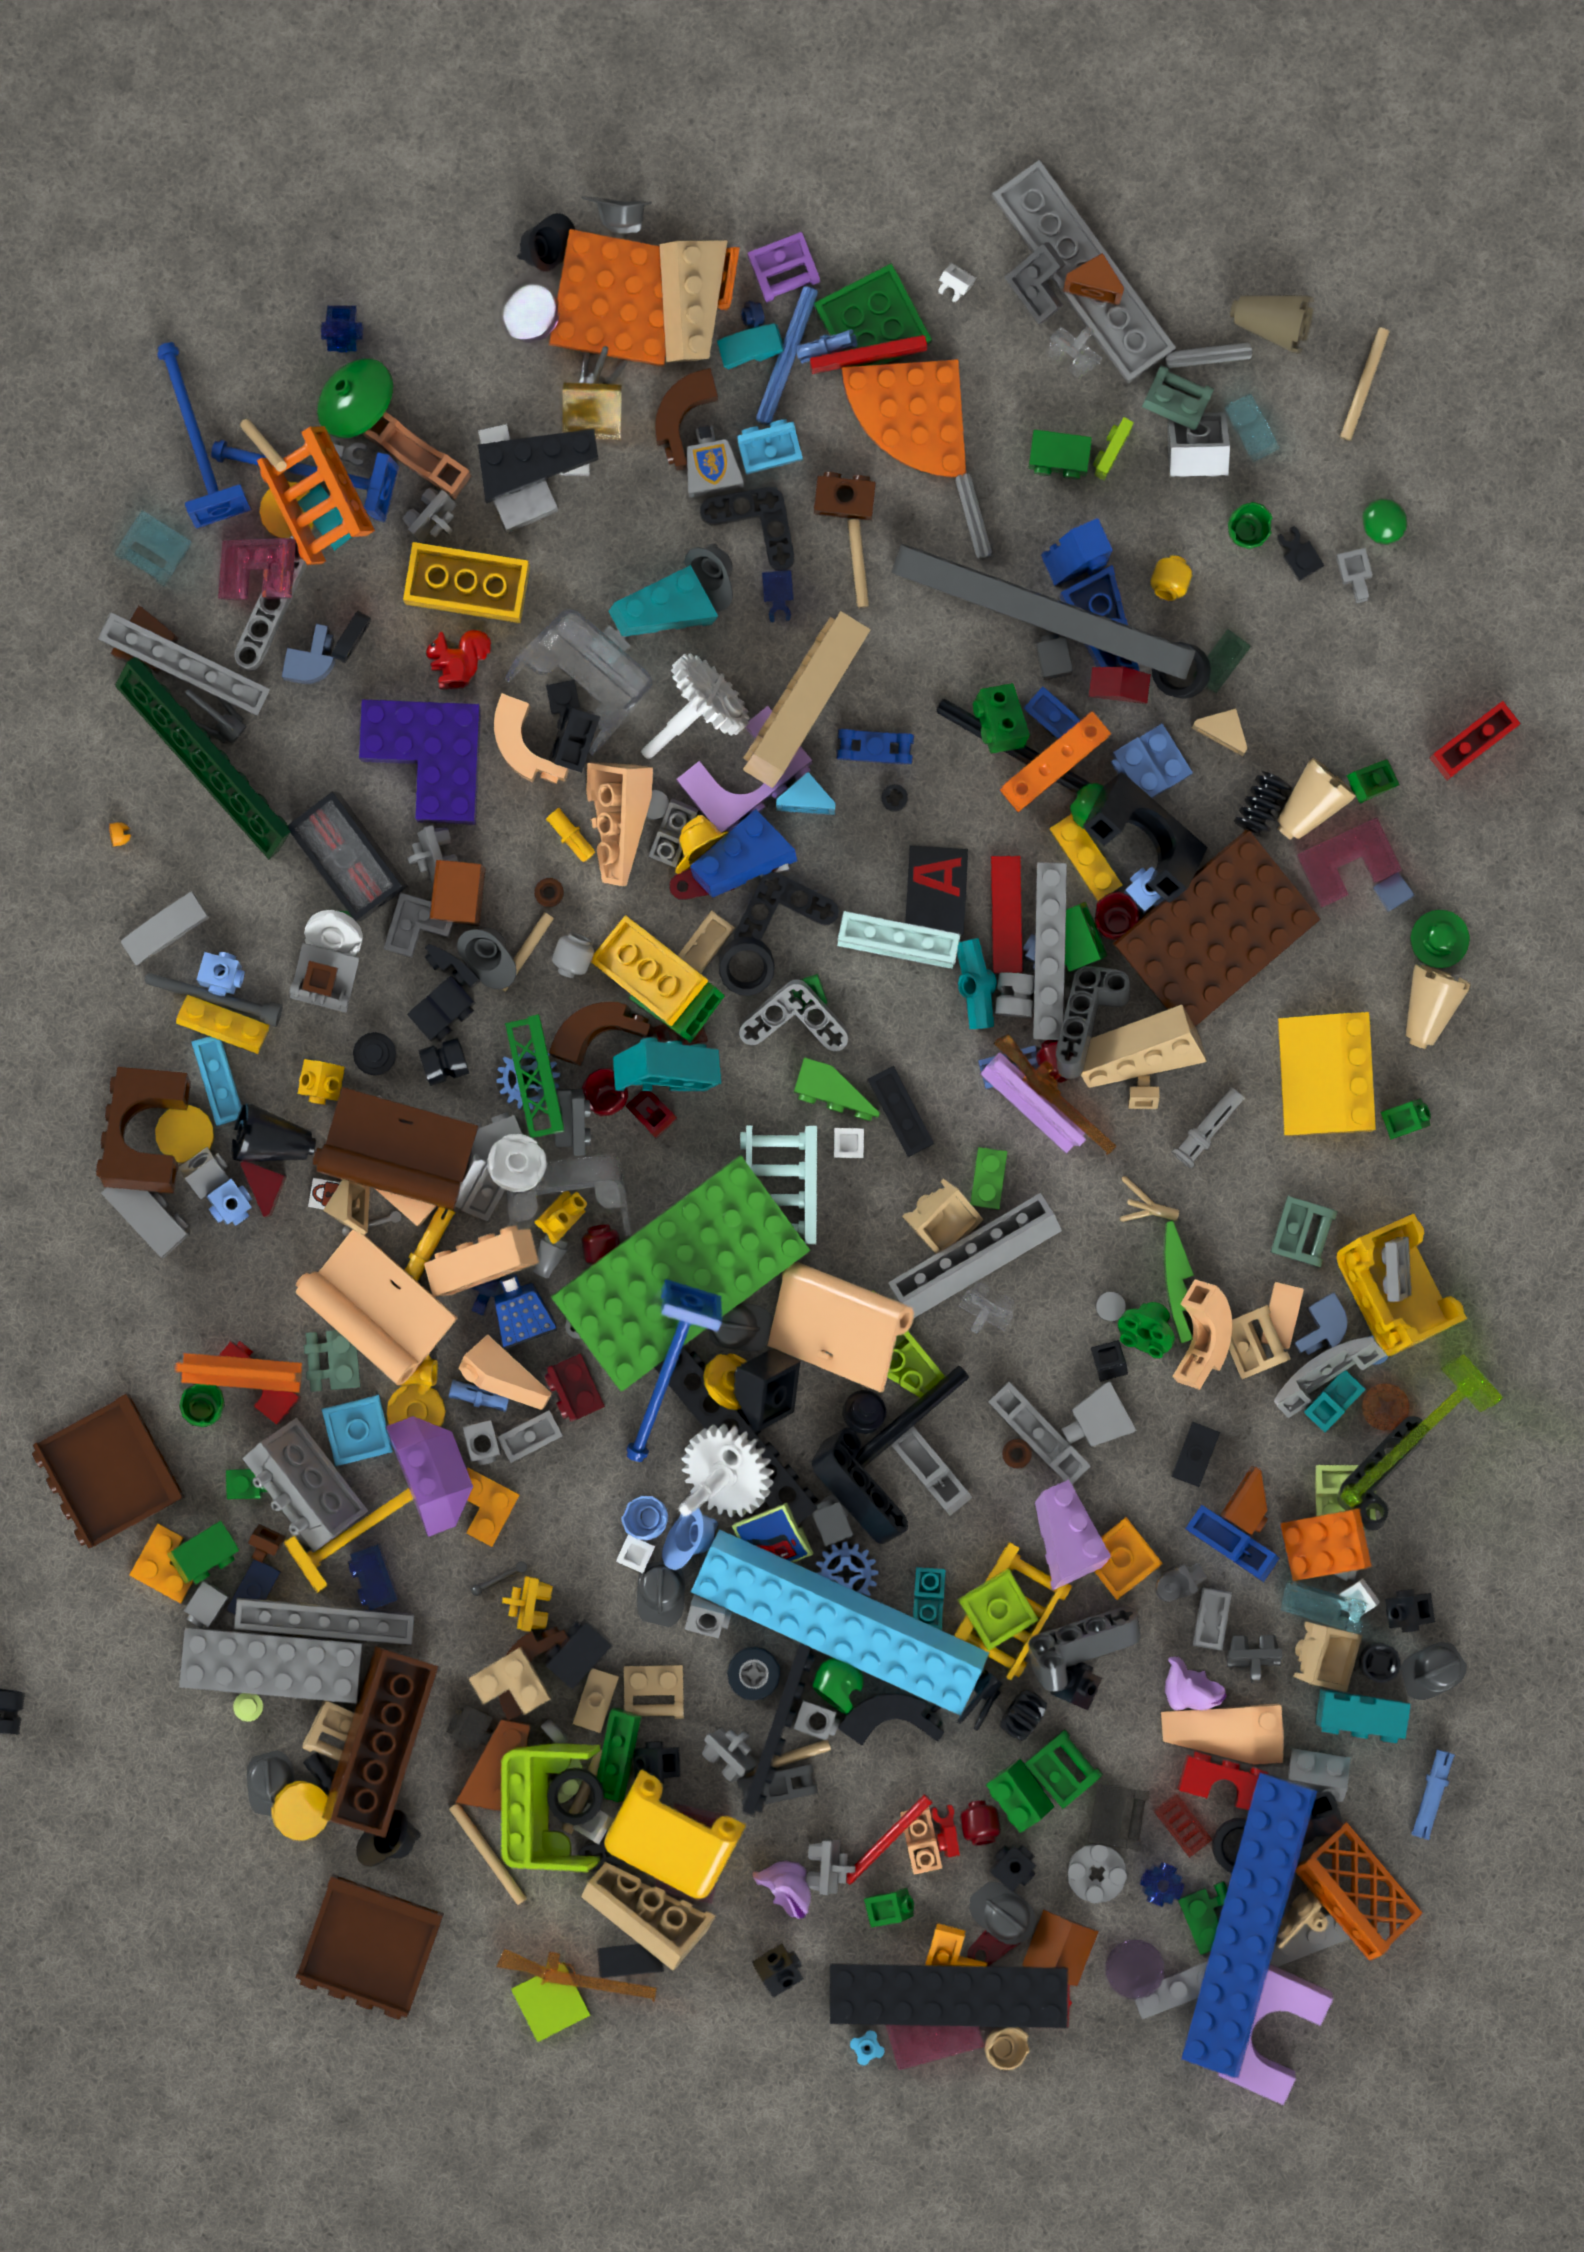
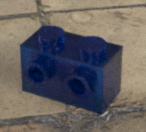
(374, 1577)

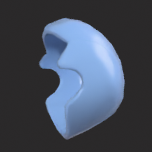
(653, 1518)

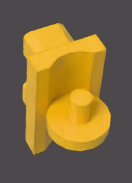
(561, 1215)
(532, 1590)

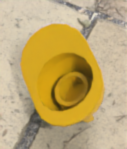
(696, 840)

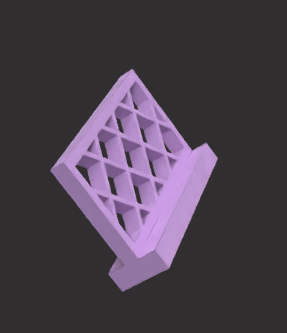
(1046, 1116)

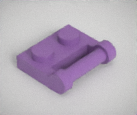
(780, 258)

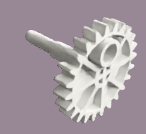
(708, 697)
(725, 1472)

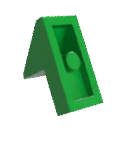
(1372, 780)

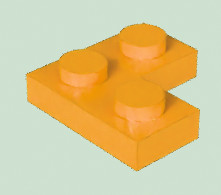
(495, 1507)
(155, 1566)
(947, 1946)

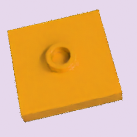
(1129, 1560)

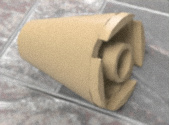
(1313, 800)
(1432, 1004)

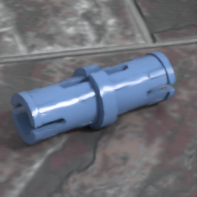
(827, 345)
(478, 1396)

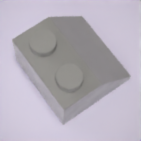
(1199, 451)

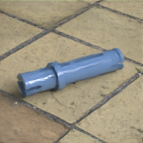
(1433, 1792)

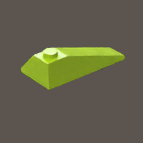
(912, 1366)

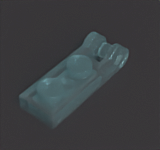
(1323, 1606)

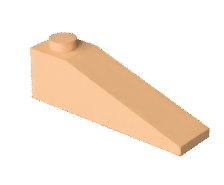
(621, 806)
(1237, 1732)

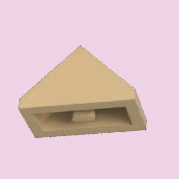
(1223, 729)
(350, 1206)

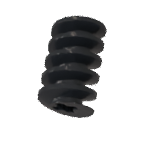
(1262, 803)

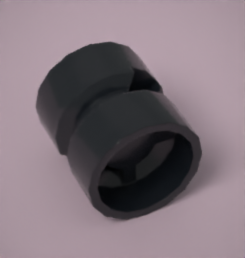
(444, 1061)
(1379, 1662)
(11, 1703)

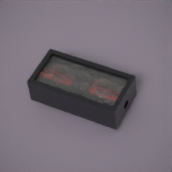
(347, 856)

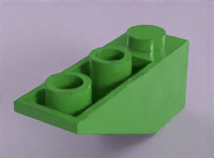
(826, 1084)

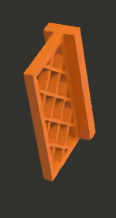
(240, 1372)
(1338, 1902)

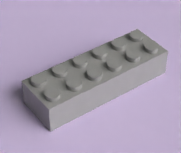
(271, 1665)

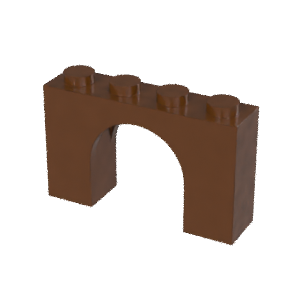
(133, 1092)

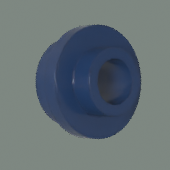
(752, 314)

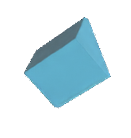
(806, 797)

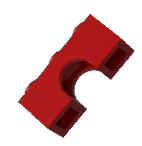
(271, 1403)
(1201, 1773)

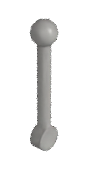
(395, 1217)

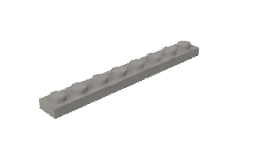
(1187, 1984)

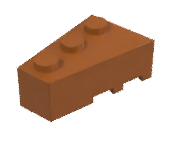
(484, 1783)

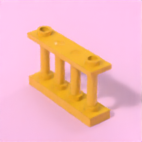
(1011, 1560)

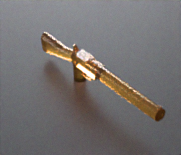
(1038, 1082)
(550, 1974)

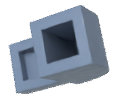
(310, 666)
(1331, 1325)

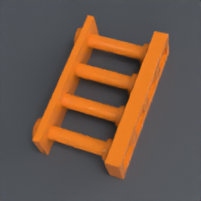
(341, 495)
(1055, 761)

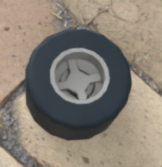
(753, 1673)

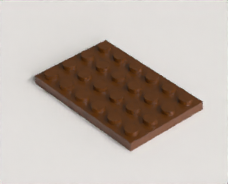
(1218, 930)

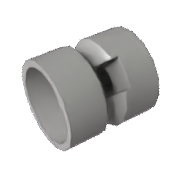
(1015, 995)

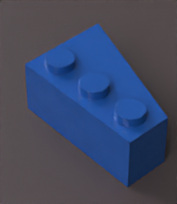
(1080, 552)
(742, 854)

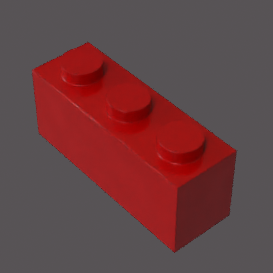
(1474, 740)

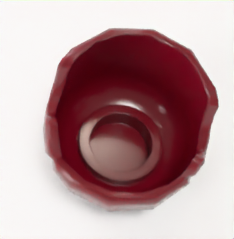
(1116, 915)
(601, 1092)

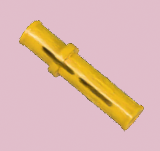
(428, 1242)

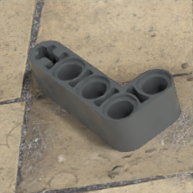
(1083, 1021)
(1081, 1642)

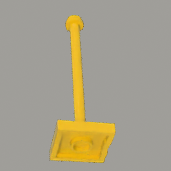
(310, 1561)

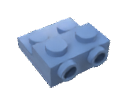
(1152, 762)

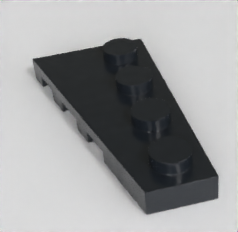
(524, 461)

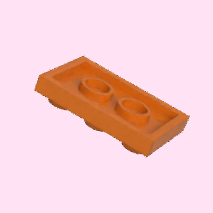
(1326, 1544)

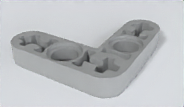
(790, 1008)

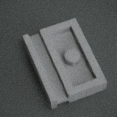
(478, 1191)
(1397, 1260)

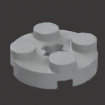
(1095, 1890)

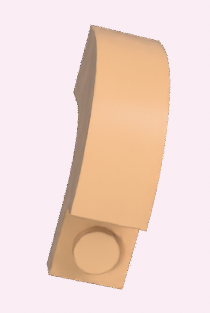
(508, 731)
(1211, 1333)

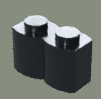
(442, 1009)
(1324, 1818)

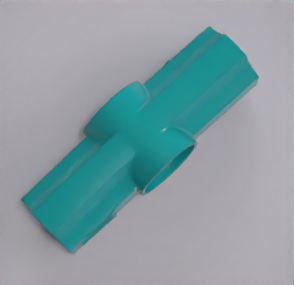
(976, 984)

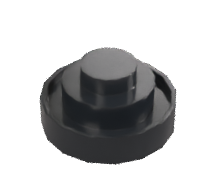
(374, 1053)
(864, 1411)

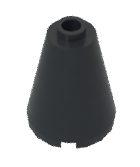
(269, 1137)

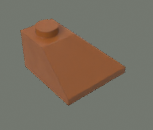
(1248, 1503)

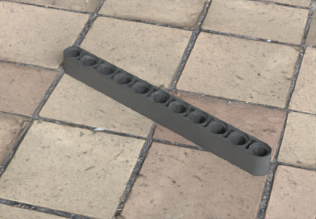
(1043, 611)

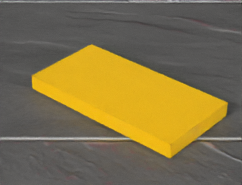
(648, 970)

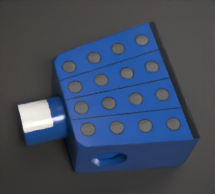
(521, 1313)

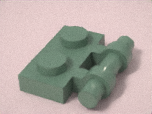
(342, 1361)

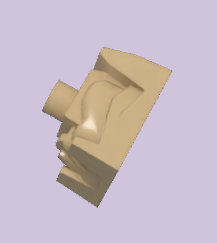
(943, 1217)
(1327, 1656)

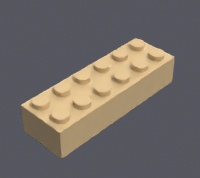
(804, 698)

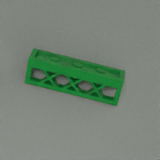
(546, 1076)

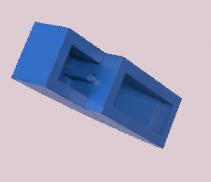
(1232, 1543)

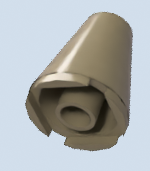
(1275, 318)

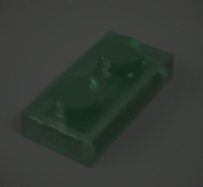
(1224, 659)

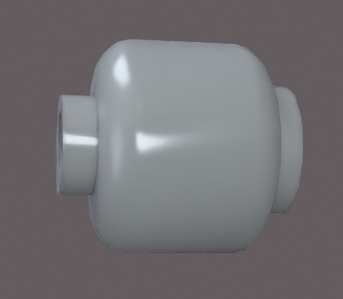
(573, 955)

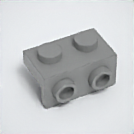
(1320, 1772)

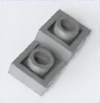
(666, 844)

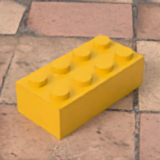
(466, 582)

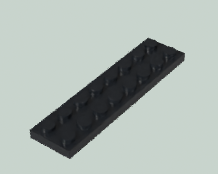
(949, 1995)

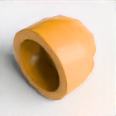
(117, 835)

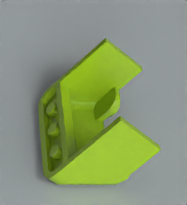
(525, 1808)

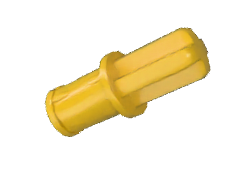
(570, 835)

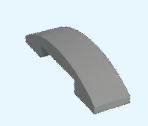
(1323, 1368)
(1038, 1433)

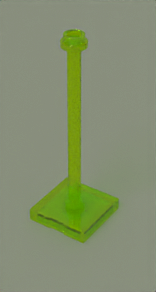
(1469, 1384)

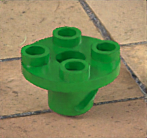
(1439, 939)
(1147, 1329)

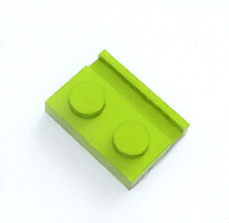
(1117, 438)

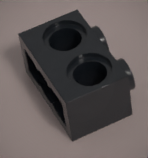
(574, 738)

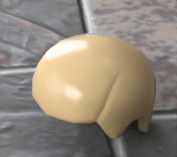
(1006, 2047)

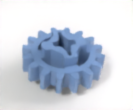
(515, 1092)
(845, 1559)

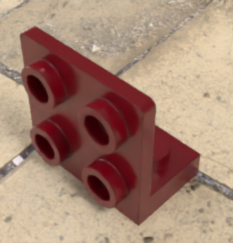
(574, 1387)

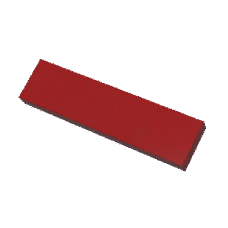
(868, 354)
(1006, 914)

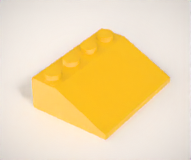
(1326, 1074)

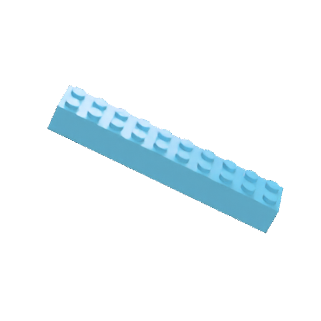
(840, 1622)

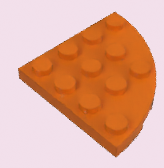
(911, 412)

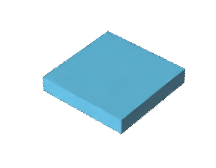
(357, 1430)

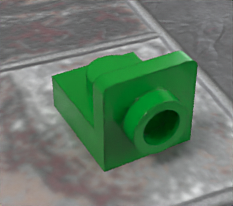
(1406, 1118)
(240, 1485)
(889, 1907)

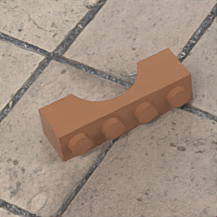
(418, 456)

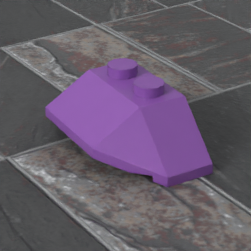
(431, 1471)

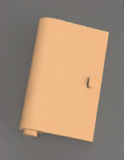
(378, 1318)
(841, 1318)

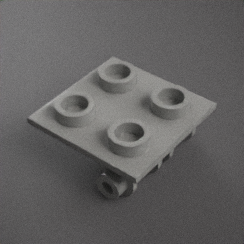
(343, 984)

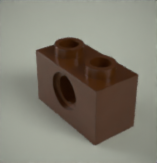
(829, 505)

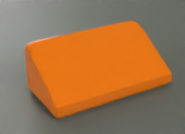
(728, 278)

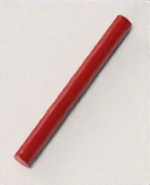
(889, 1837)

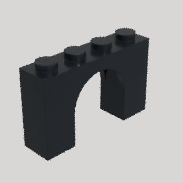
(1176, 846)

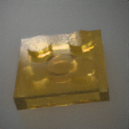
(593, 408)

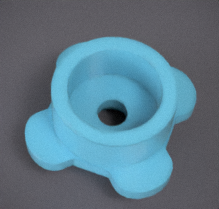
(868, 2039)

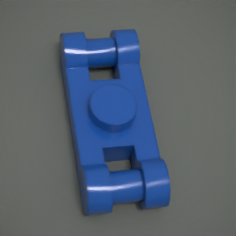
(875, 746)

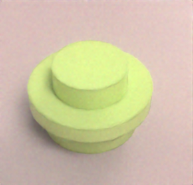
(248, 1706)

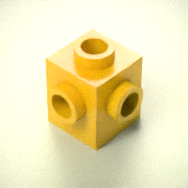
(320, 1081)

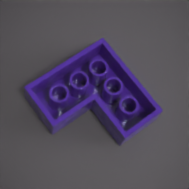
(438, 739)

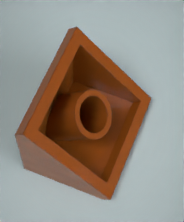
(1095, 281)
(458, 892)
(1060, 1944)

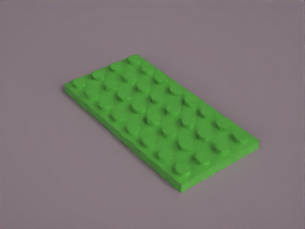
(714, 1239)

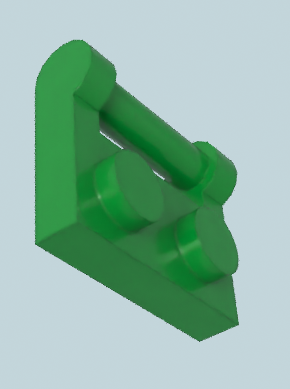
(1056, 1776)

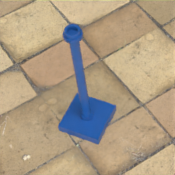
(378, 487)
(217, 504)
(688, 1306)

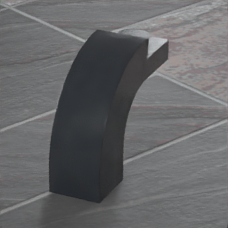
(885, 1707)

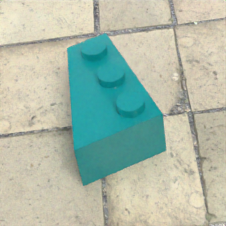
(664, 605)
(667, 1065)
(1362, 1715)

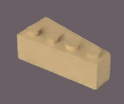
(690, 296)
(1144, 1048)
(647, 1914)

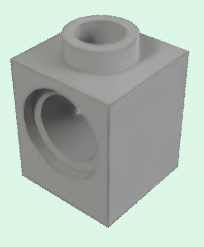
(205, 1172)
(472, 1432)
(206, 1604)
(704, 1624)
(802, 1721)

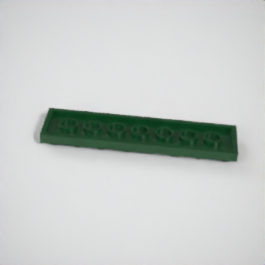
(202, 757)

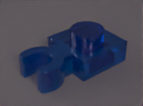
(778, 588)

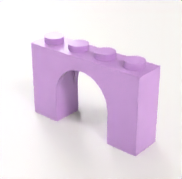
(728, 809)
(1280, 1993)

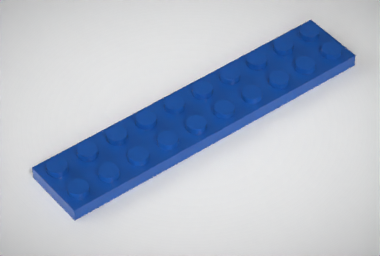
(1249, 1925)

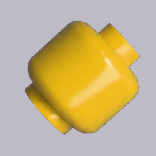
(1171, 578)

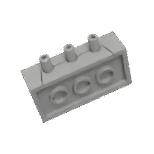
(304, 1485)

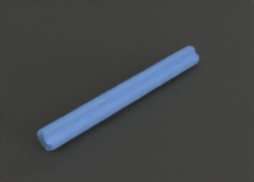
(786, 358)

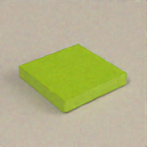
(998, 1609)
(550, 2005)

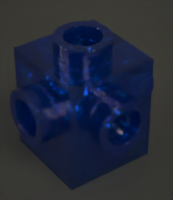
(342, 329)
(1153, 1876)

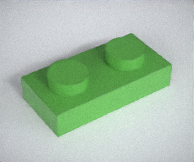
(988, 1178)

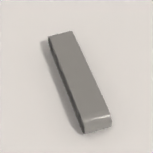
(270, 618)

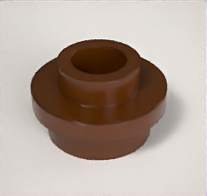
(542, 885)
(1017, 1443)

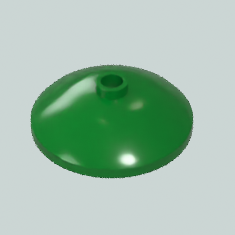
(355, 398)

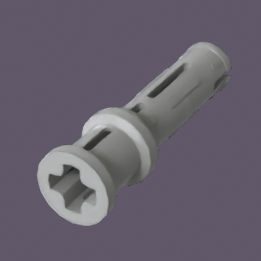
(1199, 1138)

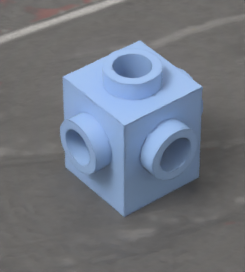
(1137, 891)
(213, 966)
(221, 1195)

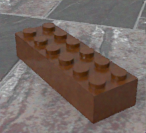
(379, 1742)

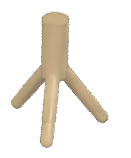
(1149, 1206)

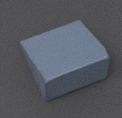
(1393, 892)

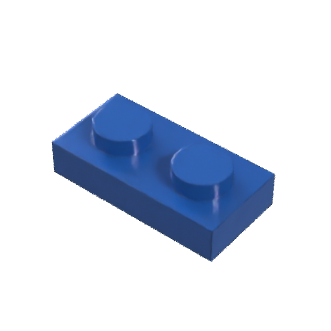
(1051, 713)

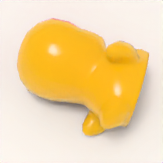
(425, 1375)

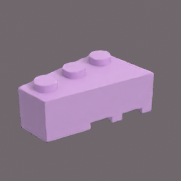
(1068, 1535)

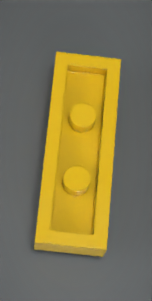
(1085, 857)
(222, 1024)

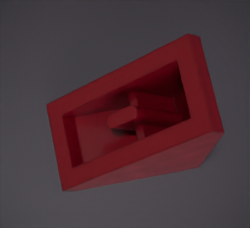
(1119, 684)
(651, 1113)
(265, 1186)

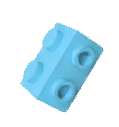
(769, 446)

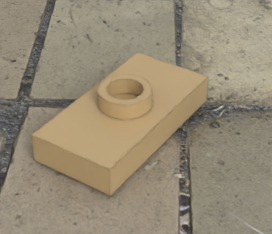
(706, 942)
(595, 1700)

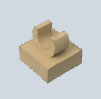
(1143, 1095)

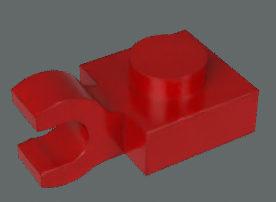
(947, 1839)

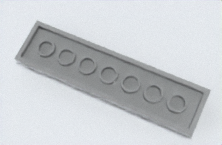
(1045, 214)

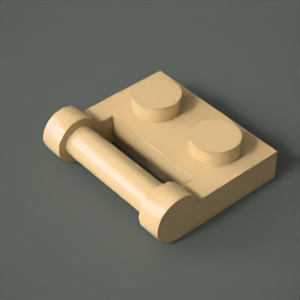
(1246, 1346)
(654, 1681)
(333, 1721)

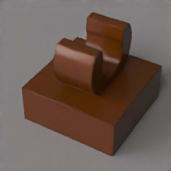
(320, 978)
(266, 1542)

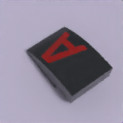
(937, 888)

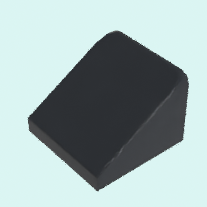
(1109, 1360)

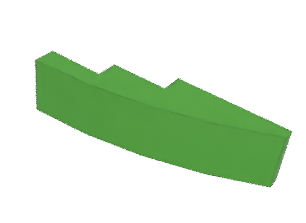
(1176, 1269)

